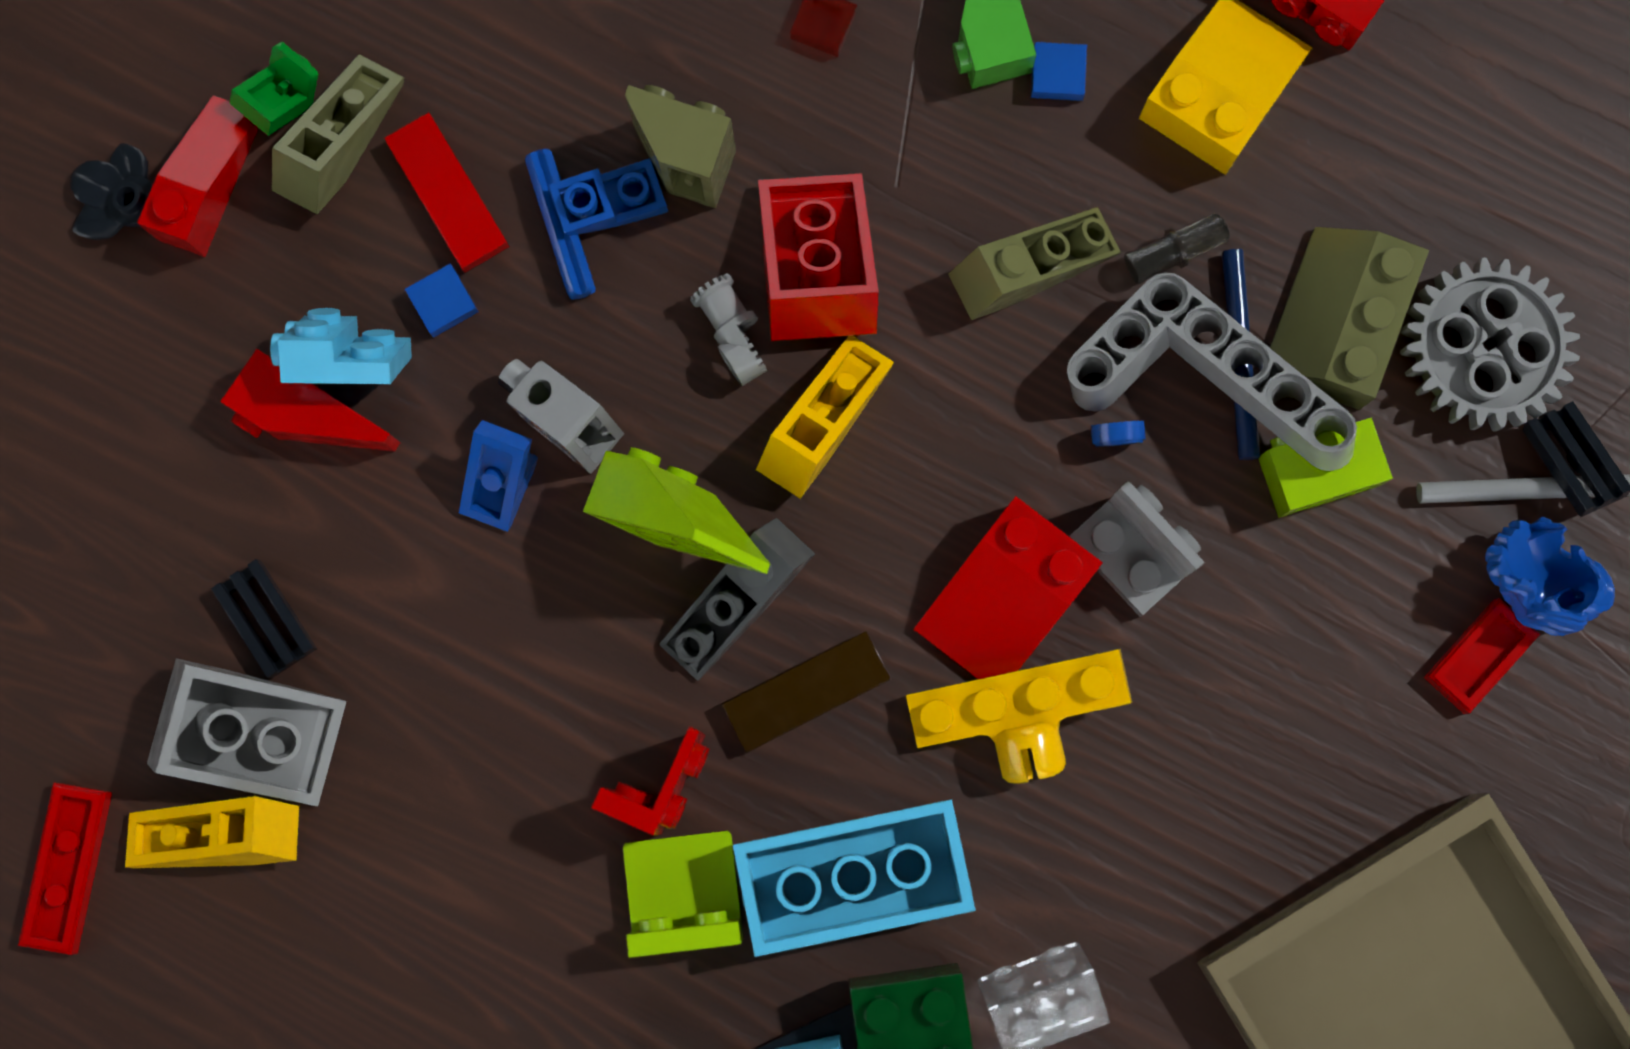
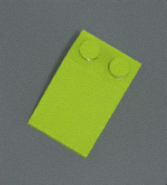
(669, 510)

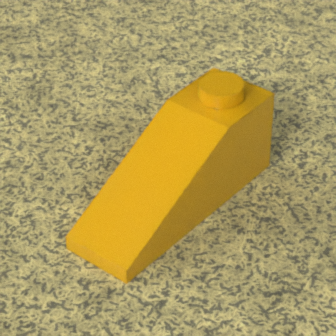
(823, 416)
(213, 834)

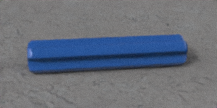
(567, 249)

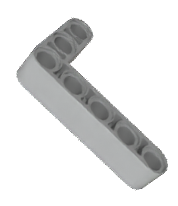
(1214, 361)

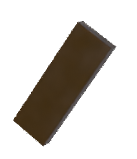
(806, 692)

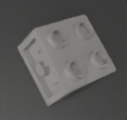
(1138, 547)

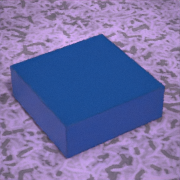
(1059, 71)
(441, 300)

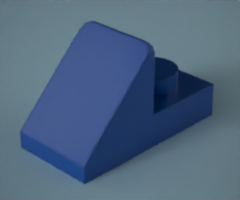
(496, 475)

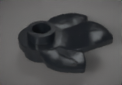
(111, 193)

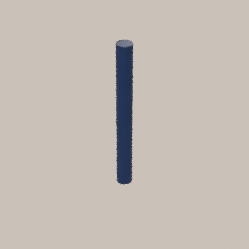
(1238, 309)

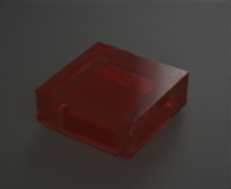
(823, 24)

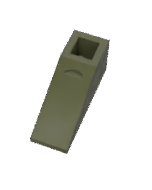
(1031, 262)

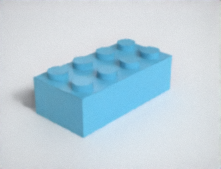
(853, 877)

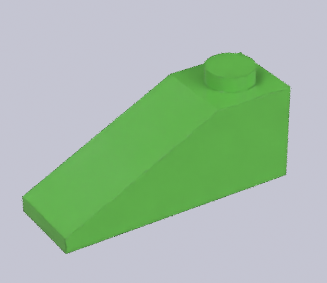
(993, 42)

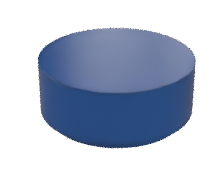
(1118, 433)

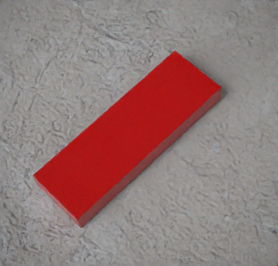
(446, 192)
(65, 868)

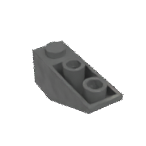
(735, 600)

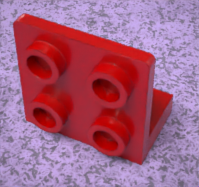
(633, 805)

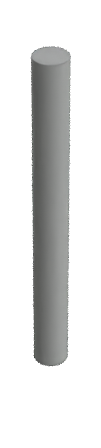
(1494, 490)

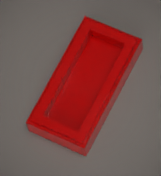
(1481, 656)

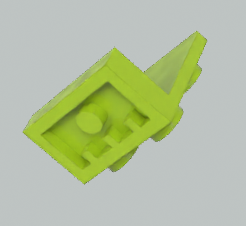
(682, 894)

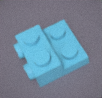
(329, 351)

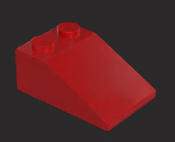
(818, 257)
(1007, 593)

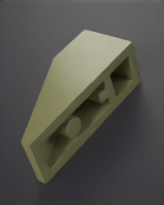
(333, 134)

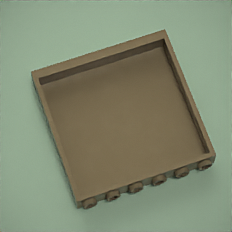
(1423, 950)

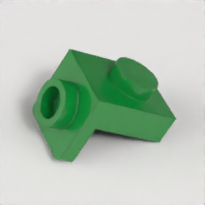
(278, 91)

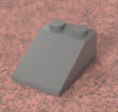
(245, 733)

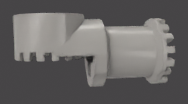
(730, 322)

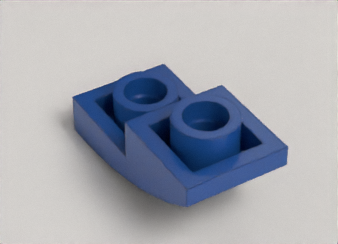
(608, 199)

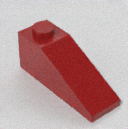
(199, 179)
(297, 410)

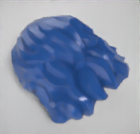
(1546, 583)

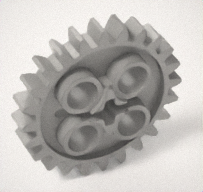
(1451, 370)

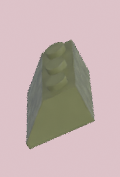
(1348, 310)

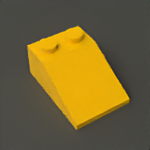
(1224, 83)

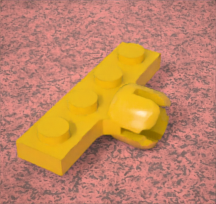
(1021, 710)

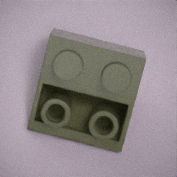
(685, 142)

